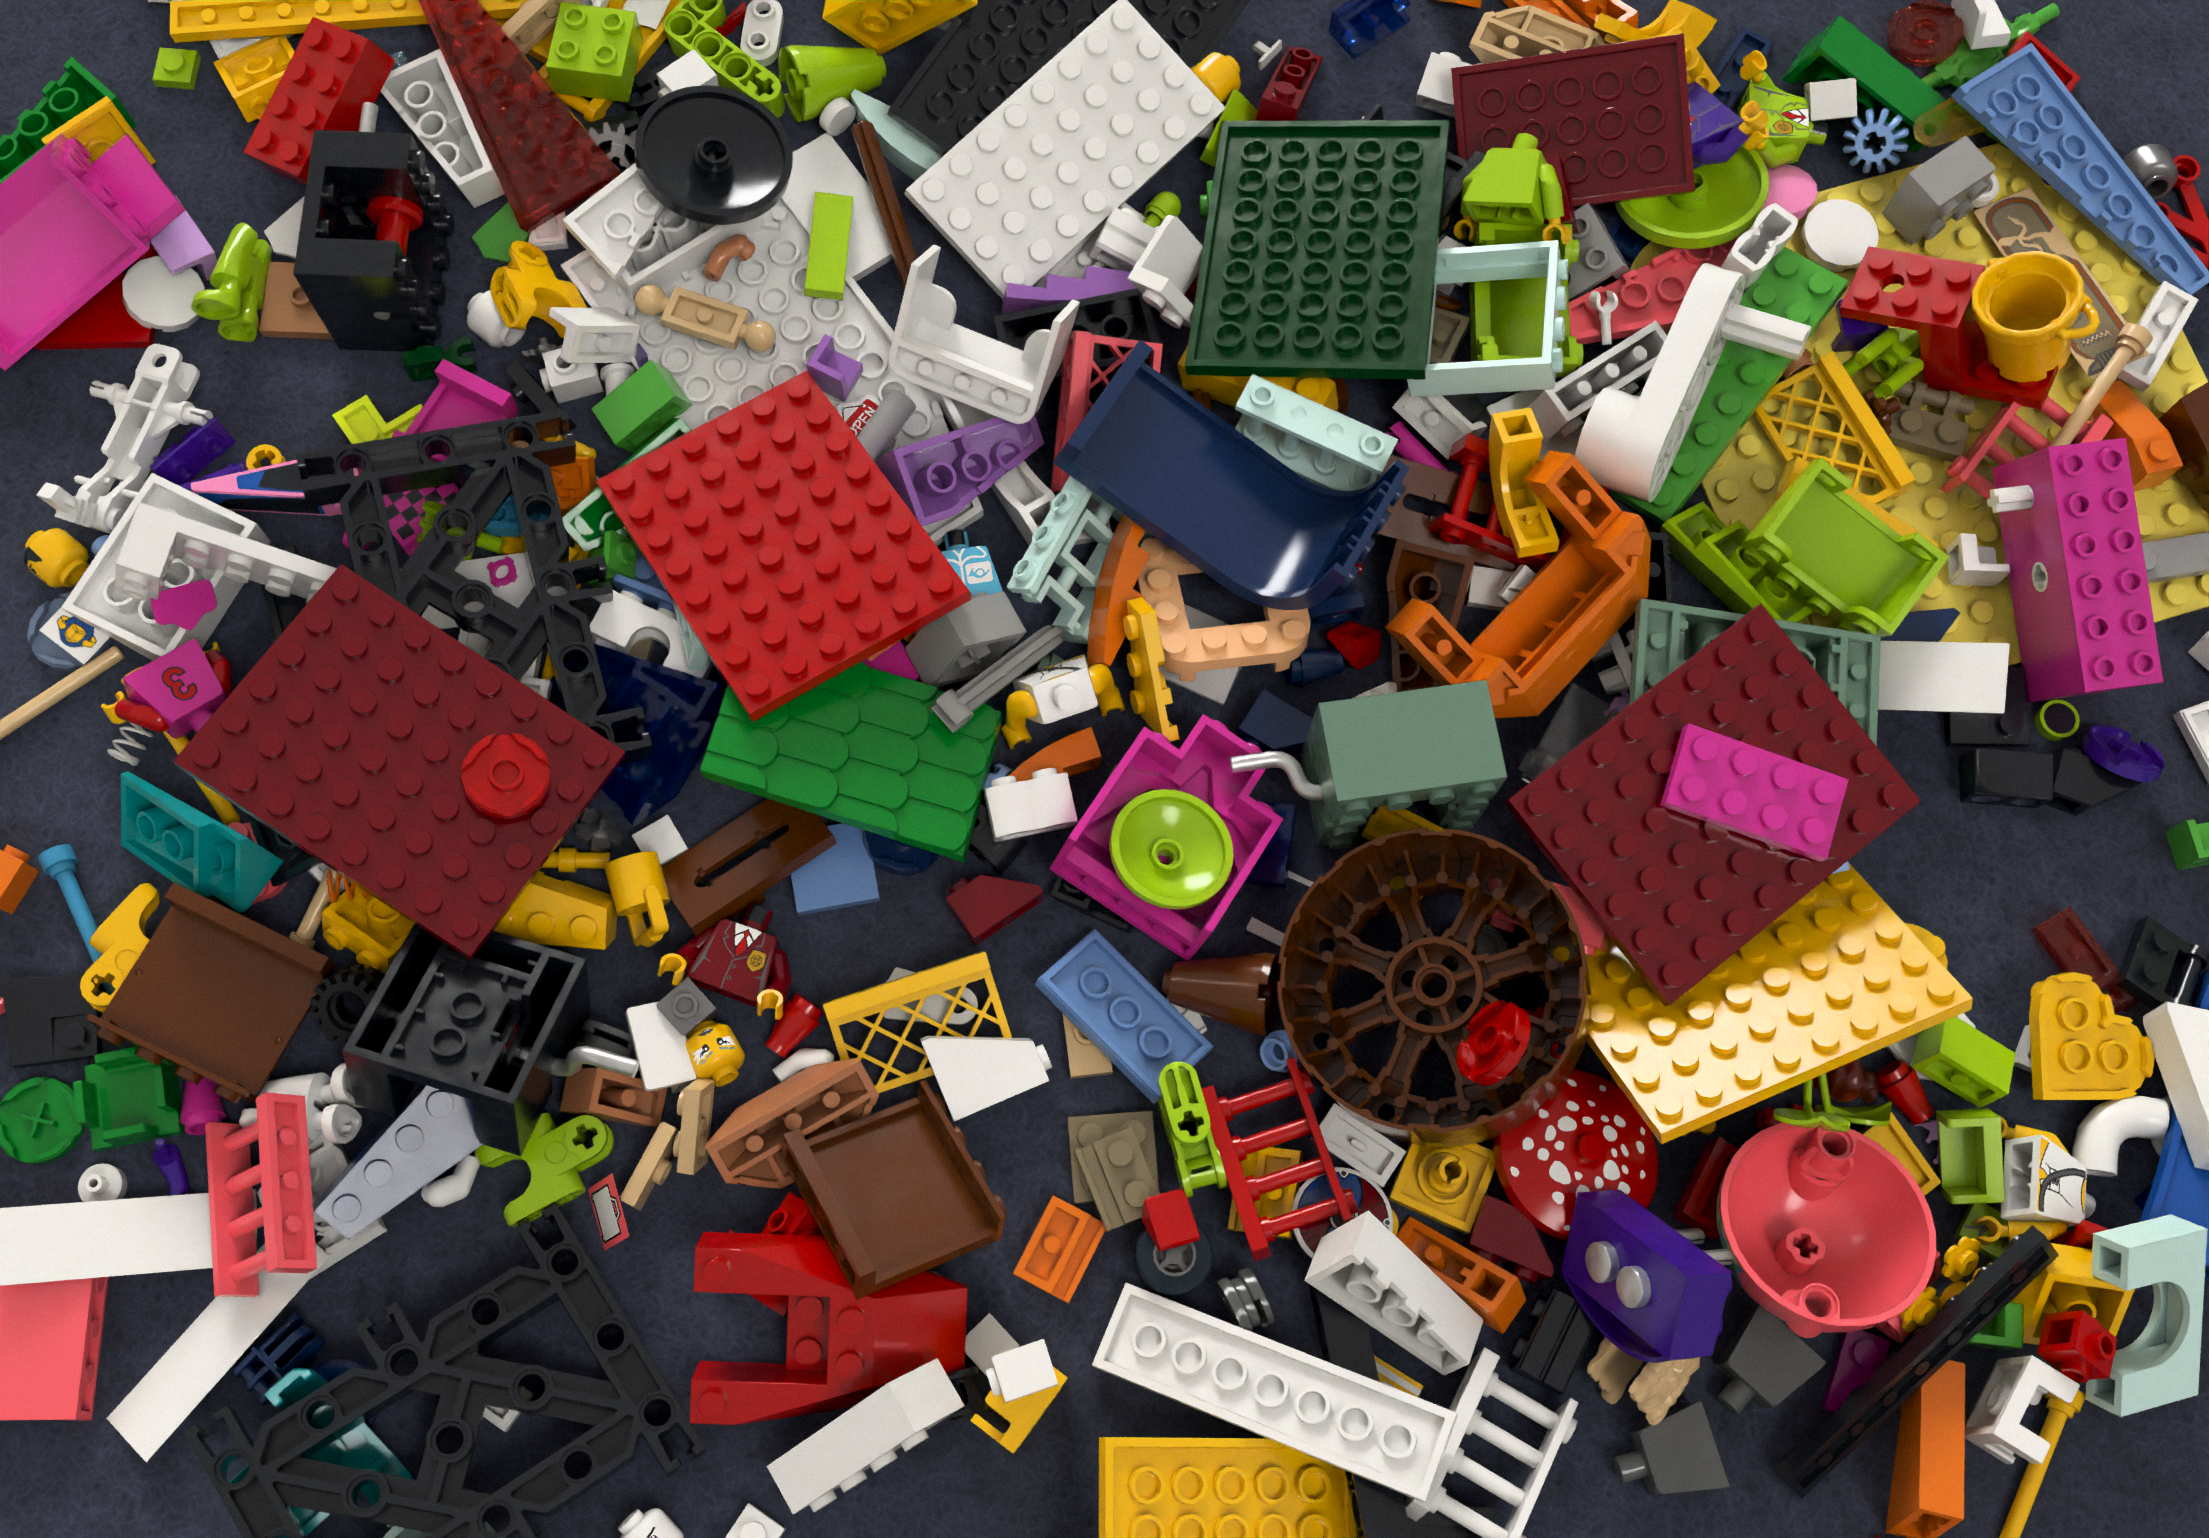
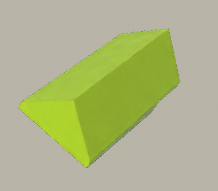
(1717, 560)

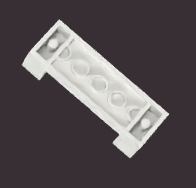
(160, 535)

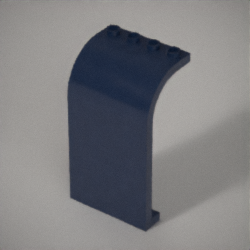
(1221, 494)

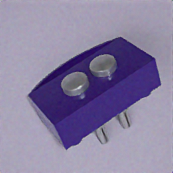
(1644, 1279)

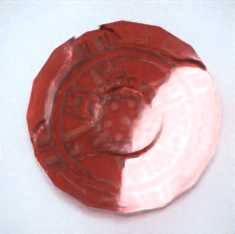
(1924, 33)

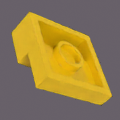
(255, 73)
(365, 928)

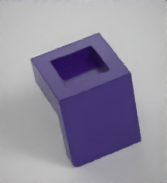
(1854, 333)

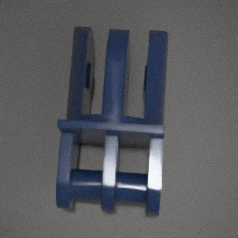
(284, 1350)

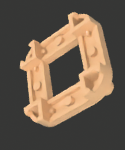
(1218, 647)

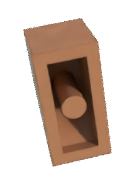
(612, 1098)

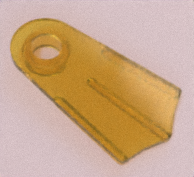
(1946, 124)

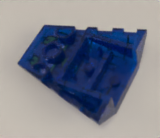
(679, 719)

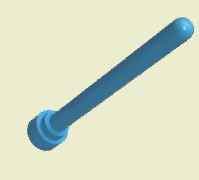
(60, 865)

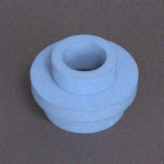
(1272, 1053)

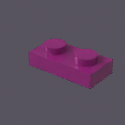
(1854, 1364)

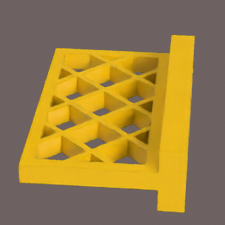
(1856, 418)
(906, 990)

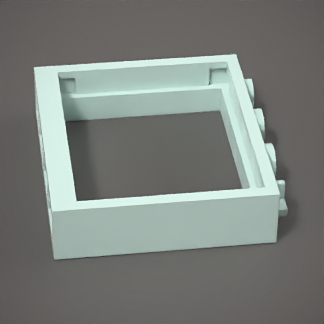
(1492, 264)

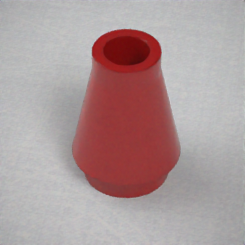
(797, 1022)
(1905, 1091)

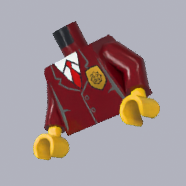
(736, 962)

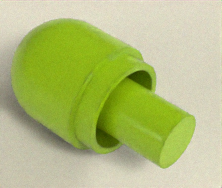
(1162, 205)

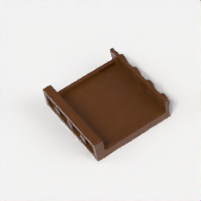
(895, 1192)

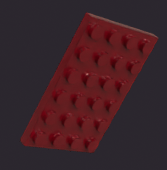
(1606, 109)

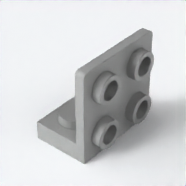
(1597, 256)

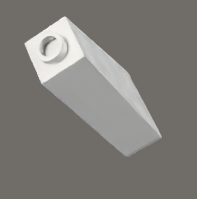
(2182, 1054)

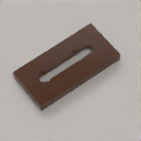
(1438, 487)
(708, 905)

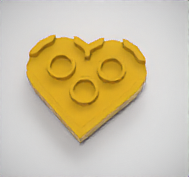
(2081, 1044)

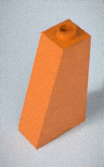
(1930, 1458)

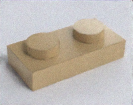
(695, 1107)

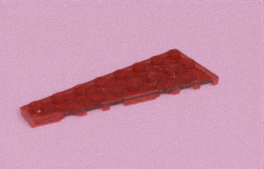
(527, 130)

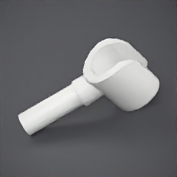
(1604, 312)

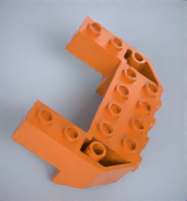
(1560, 612)

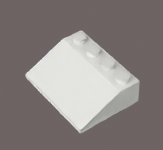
(132, 620)

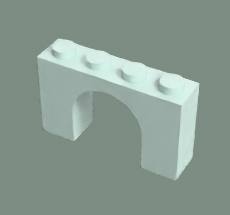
(2166, 1356)

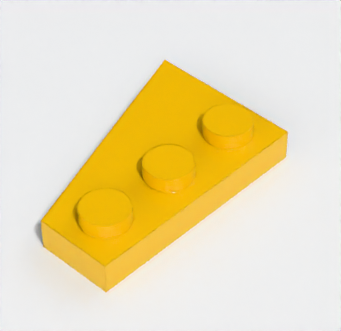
(1143, 662)

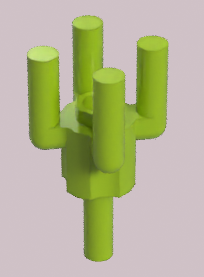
(1893, 355)

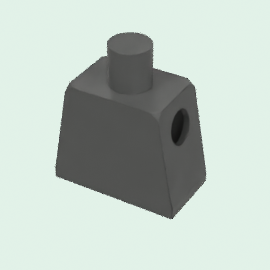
(1764, 1362)
(1674, 1454)

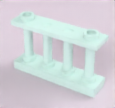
(1312, 438)

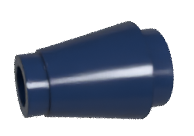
(1313, 666)

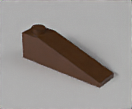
(1430, 577)

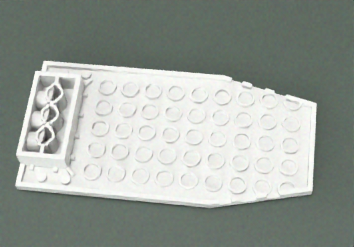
(772, 291)

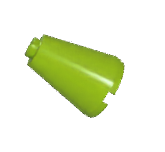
(825, 73)

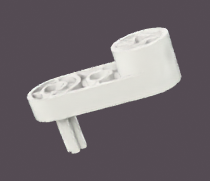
(1635, 439)

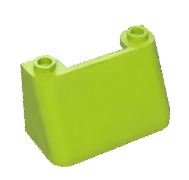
(1511, 312)

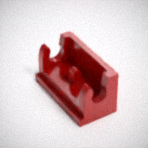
(1699, 1199)

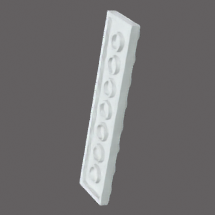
(1277, 1392)

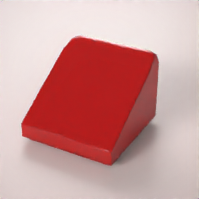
(1356, 643)
(1169, 1220)

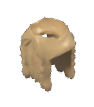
(1653, 1389)

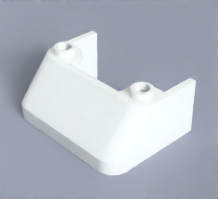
(965, 363)

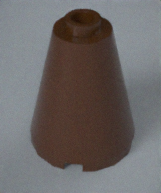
(1228, 989)

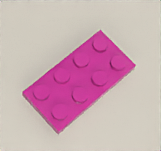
(1754, 792)

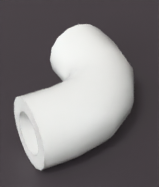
(2110, 1124)

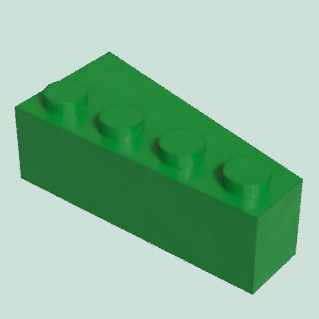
(1881, 80)
(61, 102)

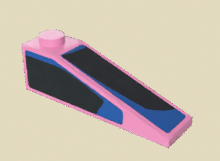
(266, 489)

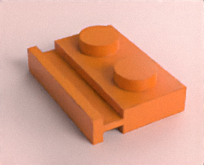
(1060, 1249)

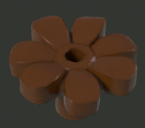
(1882, 408)

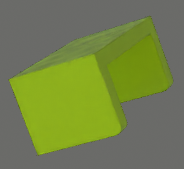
(1964, 1061)
(1970, 1156)

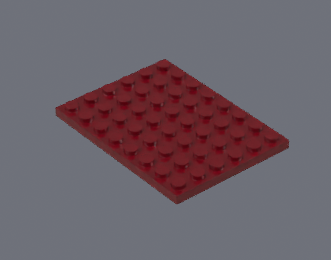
(358, 752)
(1675, 886)

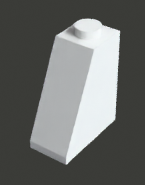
(984, 1069)

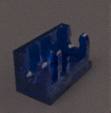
(1365, 23)

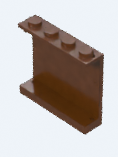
(214, 996)

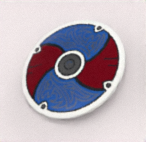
(1316, 1189)

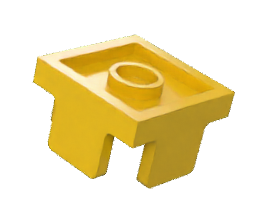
(1021, 1414)

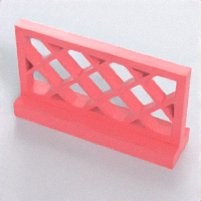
(1077, 382)

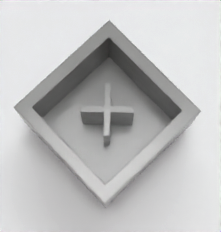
(1939, 191)
(965, 640)

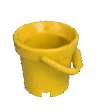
(2029, 313)

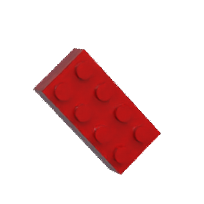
(319, 91)

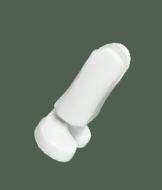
(337, 1121)

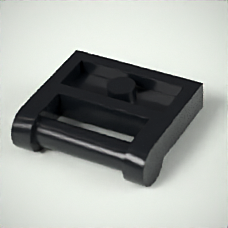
(2151, 962)

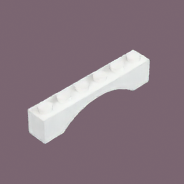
(1018, 490)

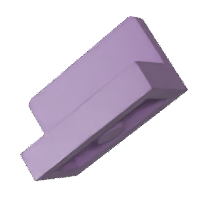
(184, 246)

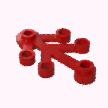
(2198, 226)

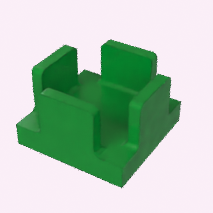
(128, 1100)

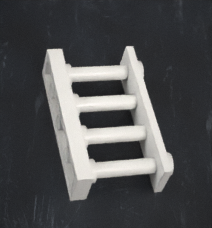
(1483, 1381)

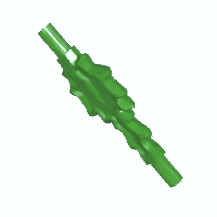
(1970, 63)

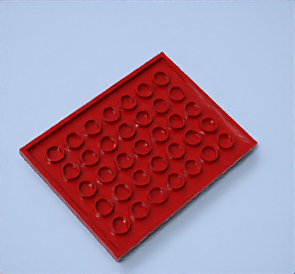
(782, 544)

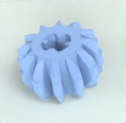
(1869, 152)

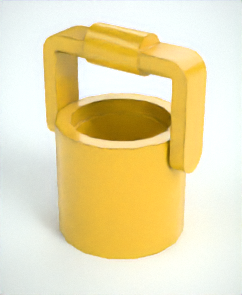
(640, 887)

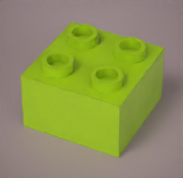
(594, 52)

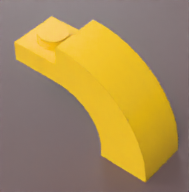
(1675, 15)

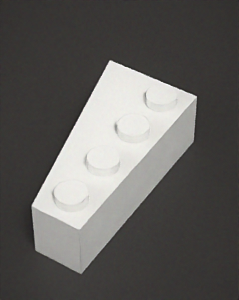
(1395, 1293)

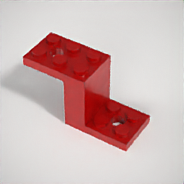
(1939, 307)

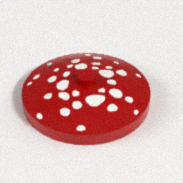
(1576, 1144)

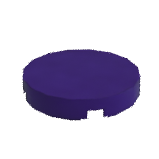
(2118, 754)

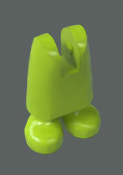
(239, 285)

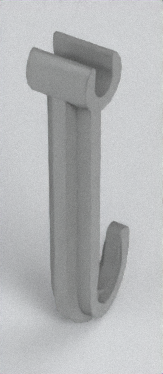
(957, 707)

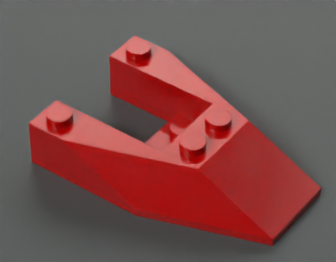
(835, 1343)

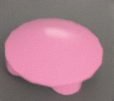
(1791, 189)

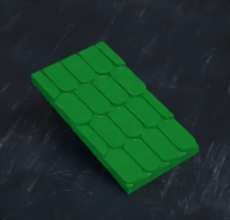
(863, 756)

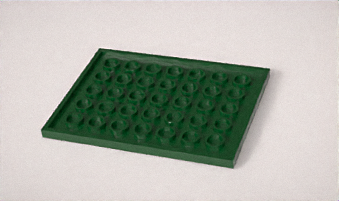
(1320, 250)

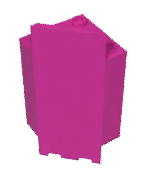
(71, 233)

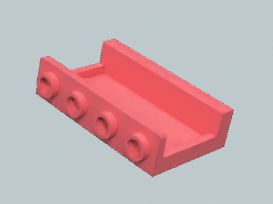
(50, 1348)

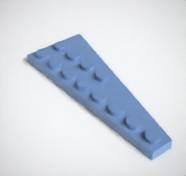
(2055, 137)

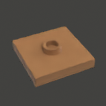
(287, 308)

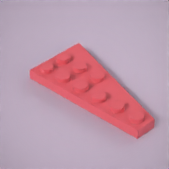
(1645, 294)

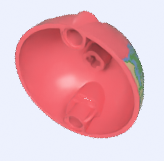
(1830, 1248)

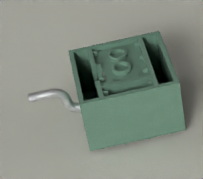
(1391, 753)

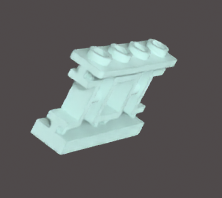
(1053, 544)

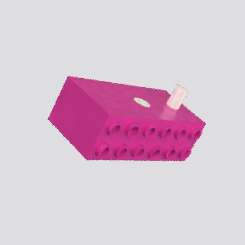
(2077, 570)

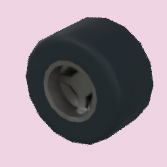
(1173, 1280)

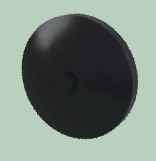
(713, 155)

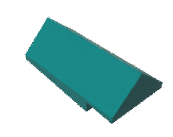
(192, 846)

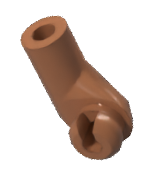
(724, 252)

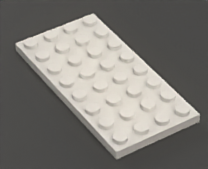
(1065, 150)

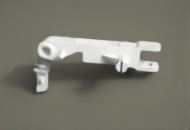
(137, 435)

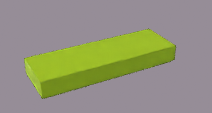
(828, 246)

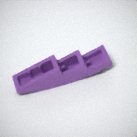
(1062, 289)

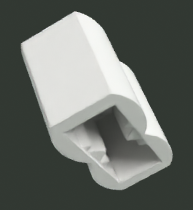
(1761, 243)
(1030, 805)

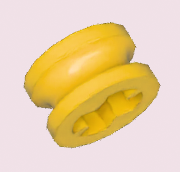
(261, 452)

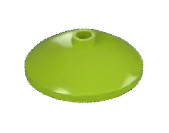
(1182, 831)

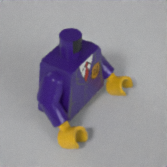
(1714, 127)

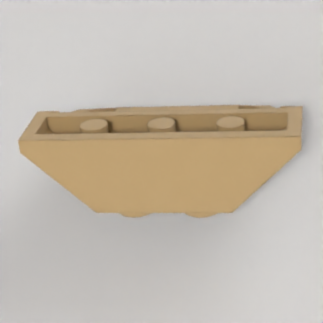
(1527, 33)

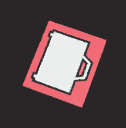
(608, 1212)

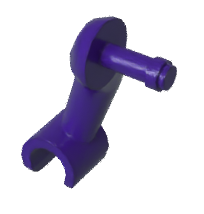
(171, 1166)

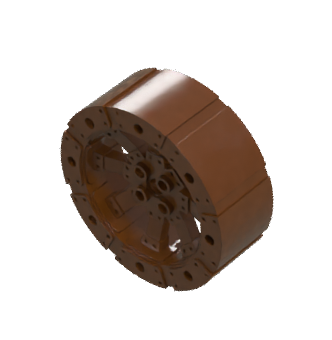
(1361, 889)

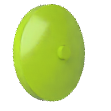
(1719, 210)

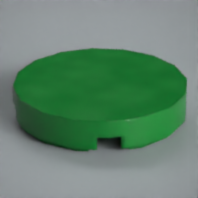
(39, 1121)

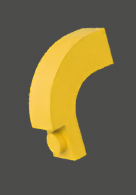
(1513, 453)

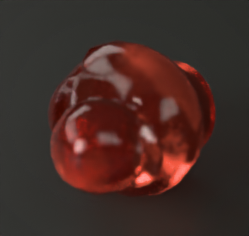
(1851, 1082)

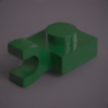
(425, 359)

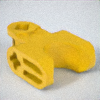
(531, 288)
(120, 942)

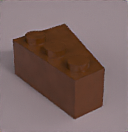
(2189, 430)

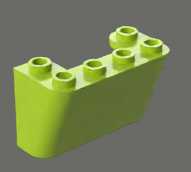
(1842, 554)

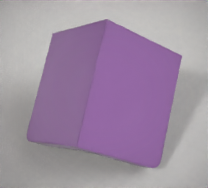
(832, 370)

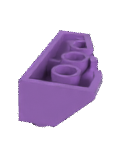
(954, 468)

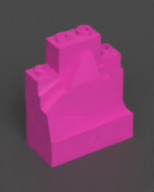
(1198, 769)

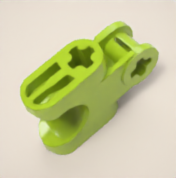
(1184, 1103)
(554, 1163)

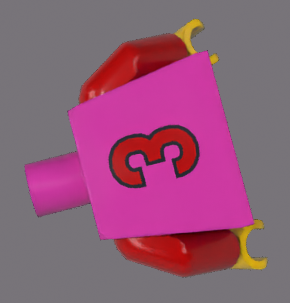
(174, 691)

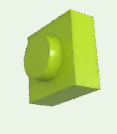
(176, 68)

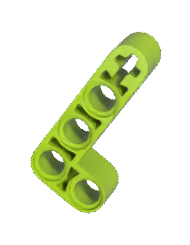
(729, 60)

